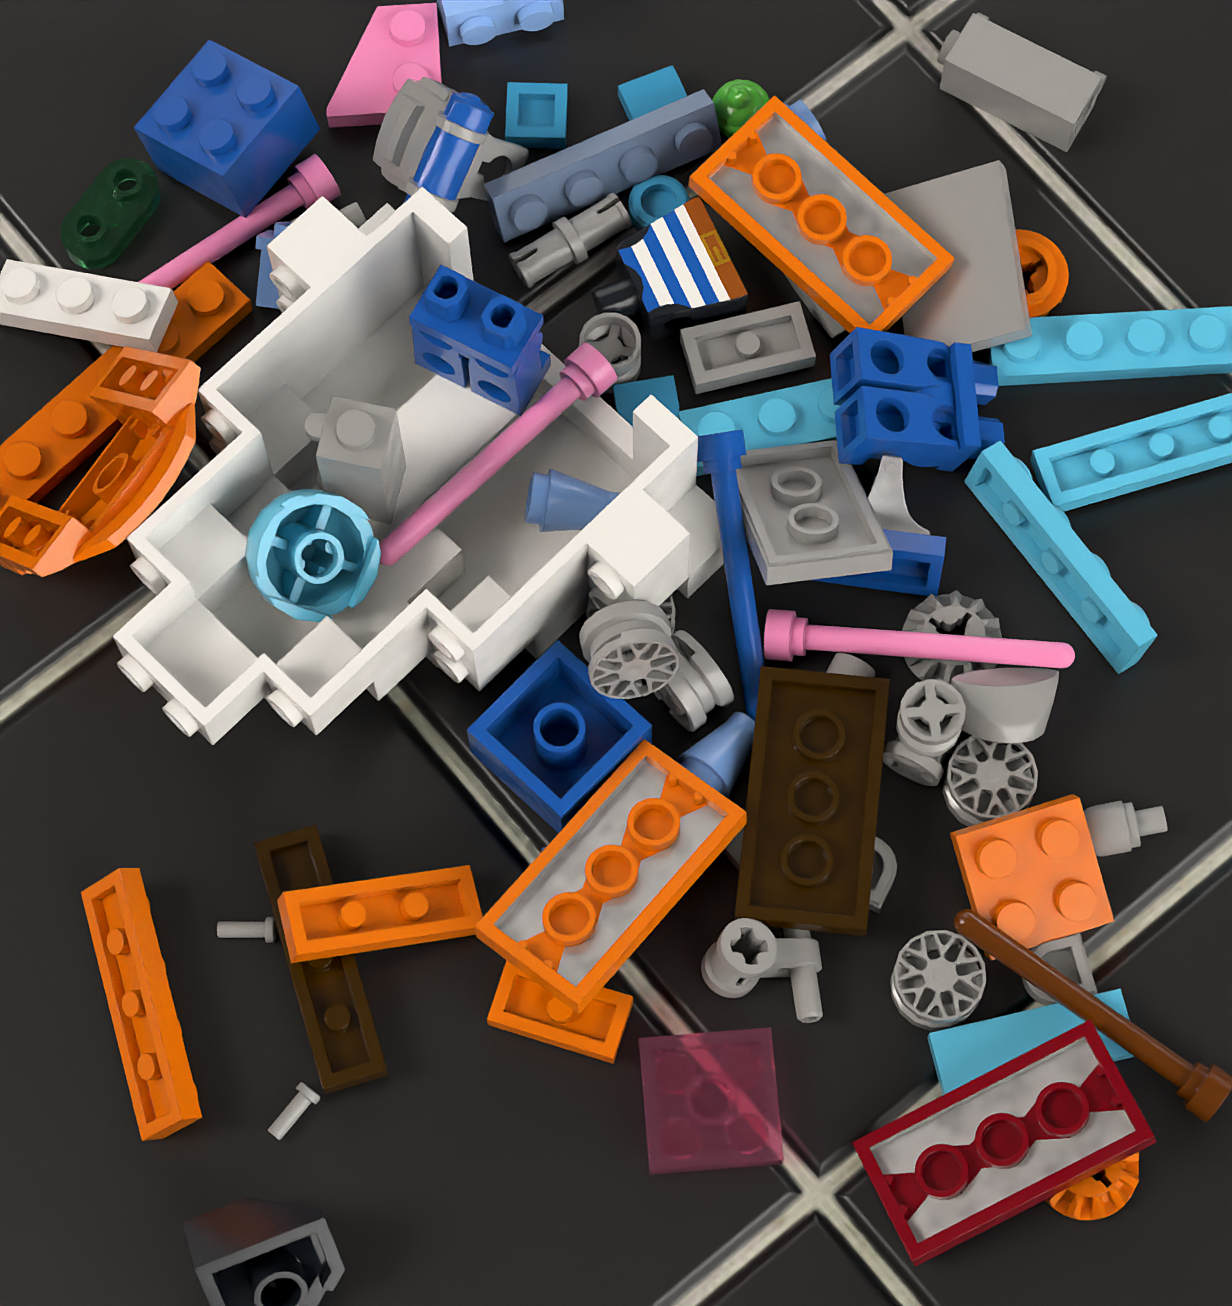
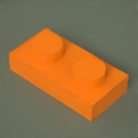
(535, 1013)

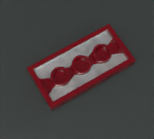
(1003, 1142)

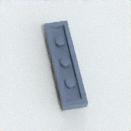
(603, 165)

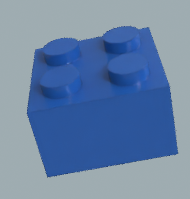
(227, 128)
(556, 736)

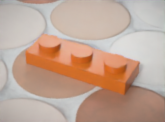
(379, 913)

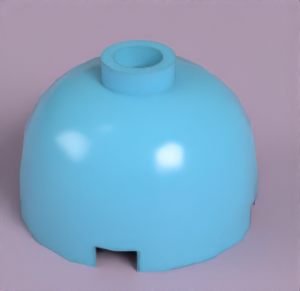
(312, 554)

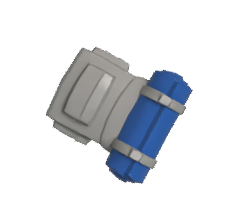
(439, 142)

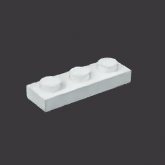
(85, 305)

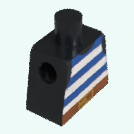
(674, 275)

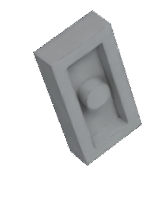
(747, 347)

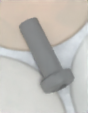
(249, 929)
(294, 1110)

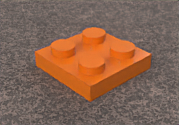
(1034, 872)

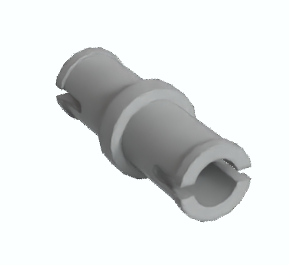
(570, 240)

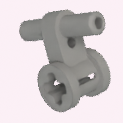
(751, 952)

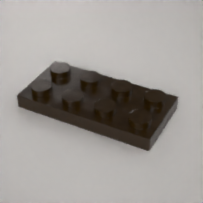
(813, 801)

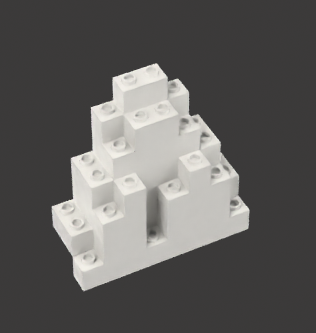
(475, 582)

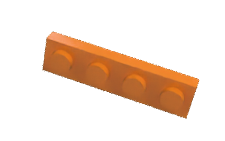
(141, 1004)

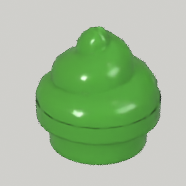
(737, 104)

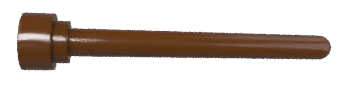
(1197, 1084)

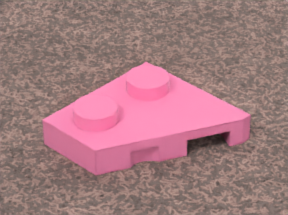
(395, 46)

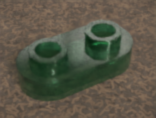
(115, 211)

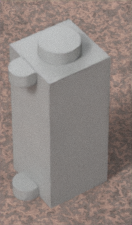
(1018, 81)
(359, 454)

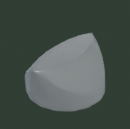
(1007, 702)

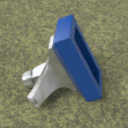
(916, 553)

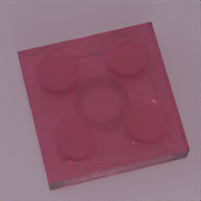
(710, 1101)

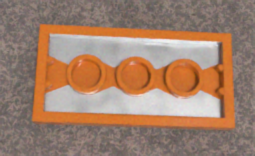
(820, 220)
(610, 876)

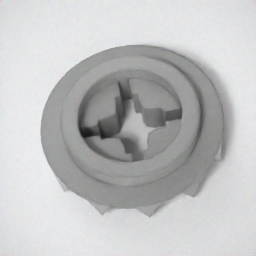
(946, 612)

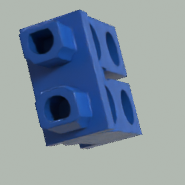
(479, 337)
(911, 400)

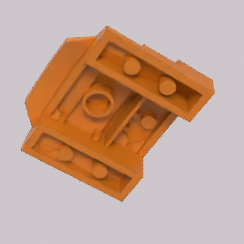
(156, 405)

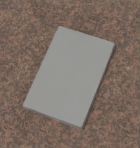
(984, 290)
(808, 515)

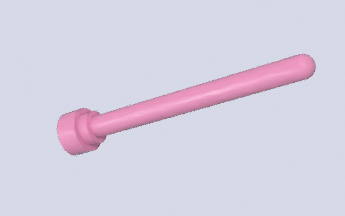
(305, 187)
(584, 375)
(791, 635)

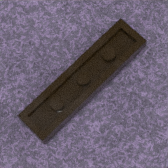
(329, 987)

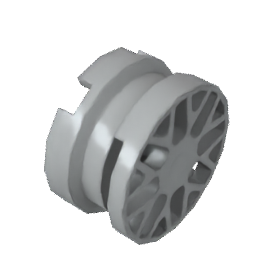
(626, 646)
(696, 684)
(988, 780)
(937, 980)

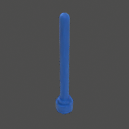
(721, 458)

